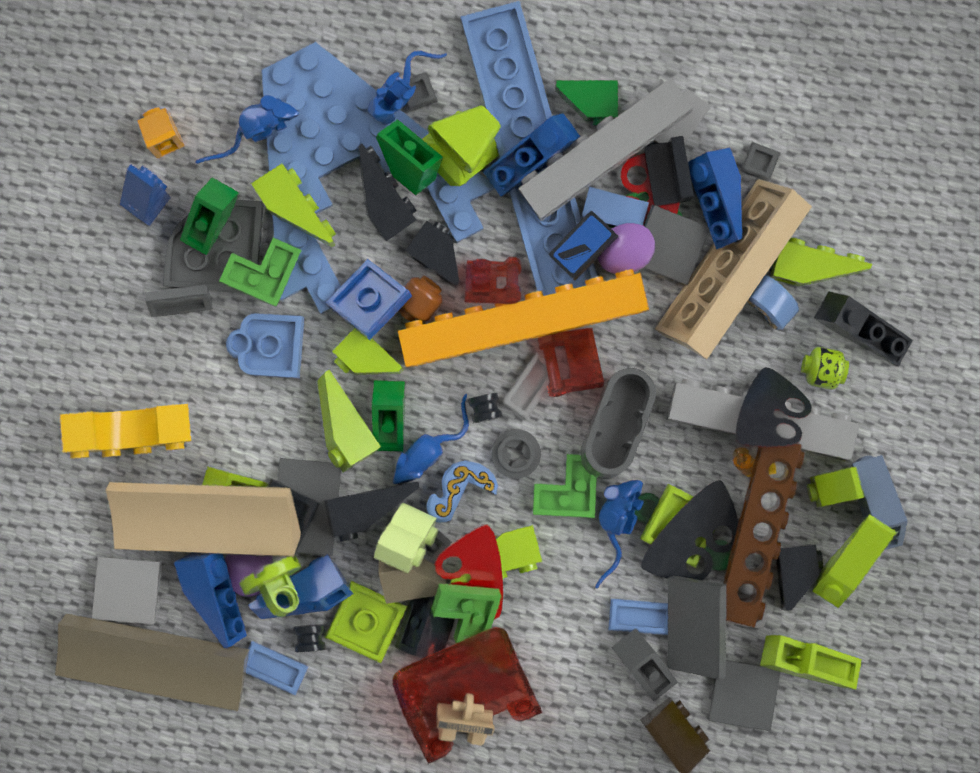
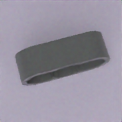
(618, 423)

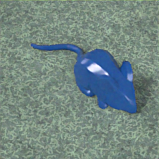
(395, 91)
(258, 122)
(425, 452)
(619, 516)

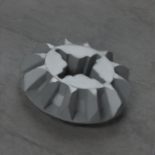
(512, 439)

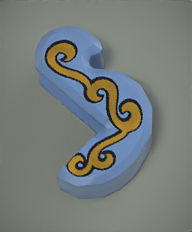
(774, 303)
(453, 486)

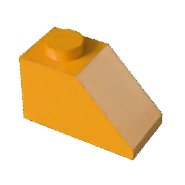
(160, 132)

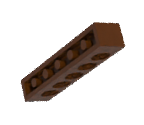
(751, 609)

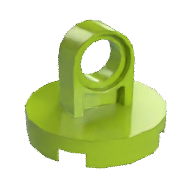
(275, 580)

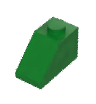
(590, 98)
(409, 157)
(208, 215)
(388, 414)

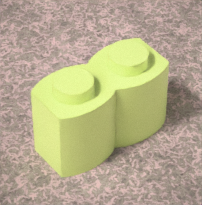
(406, 537)

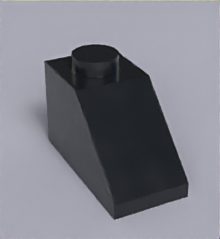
(435, 252)
(797, 572)

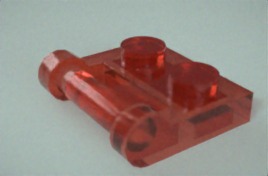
(482, 281)
(581, 360)

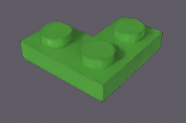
(266, 280)
(573, 499)
(471, 605)

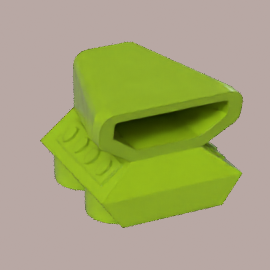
(465, 143)

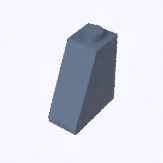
(880, 496)

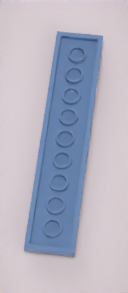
(518, 100)

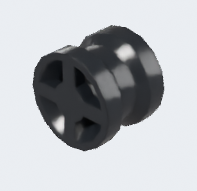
(485, 408)
(309, 638)

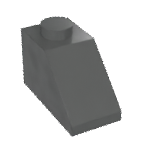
(644, 664)

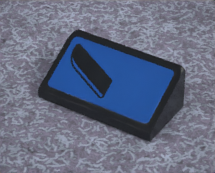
(583, 245)

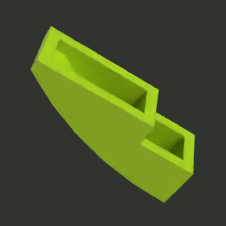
(810, 661)

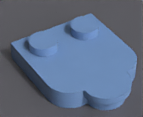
(268, 345)

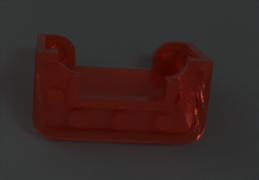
(476, 666)

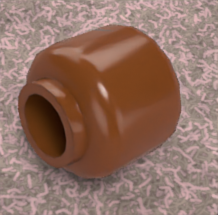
(424, 299)

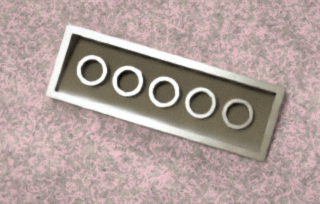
(151, 662)

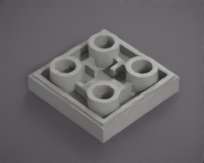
(126, 590)

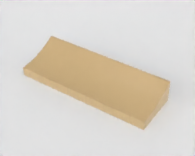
(732, 273)
(203, 519)

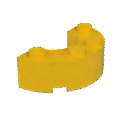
(125, 430)

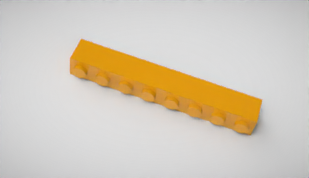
(525, 320)

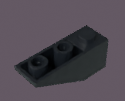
(382, 202)
(863, 327)

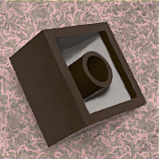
(676, 736)

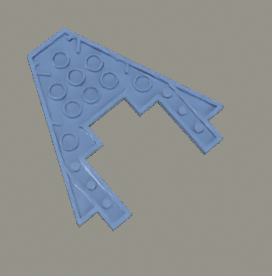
(325, 138)

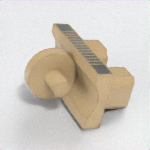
(465, 718)

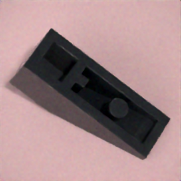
(361, 510)

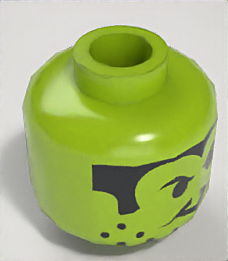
(825, 368)

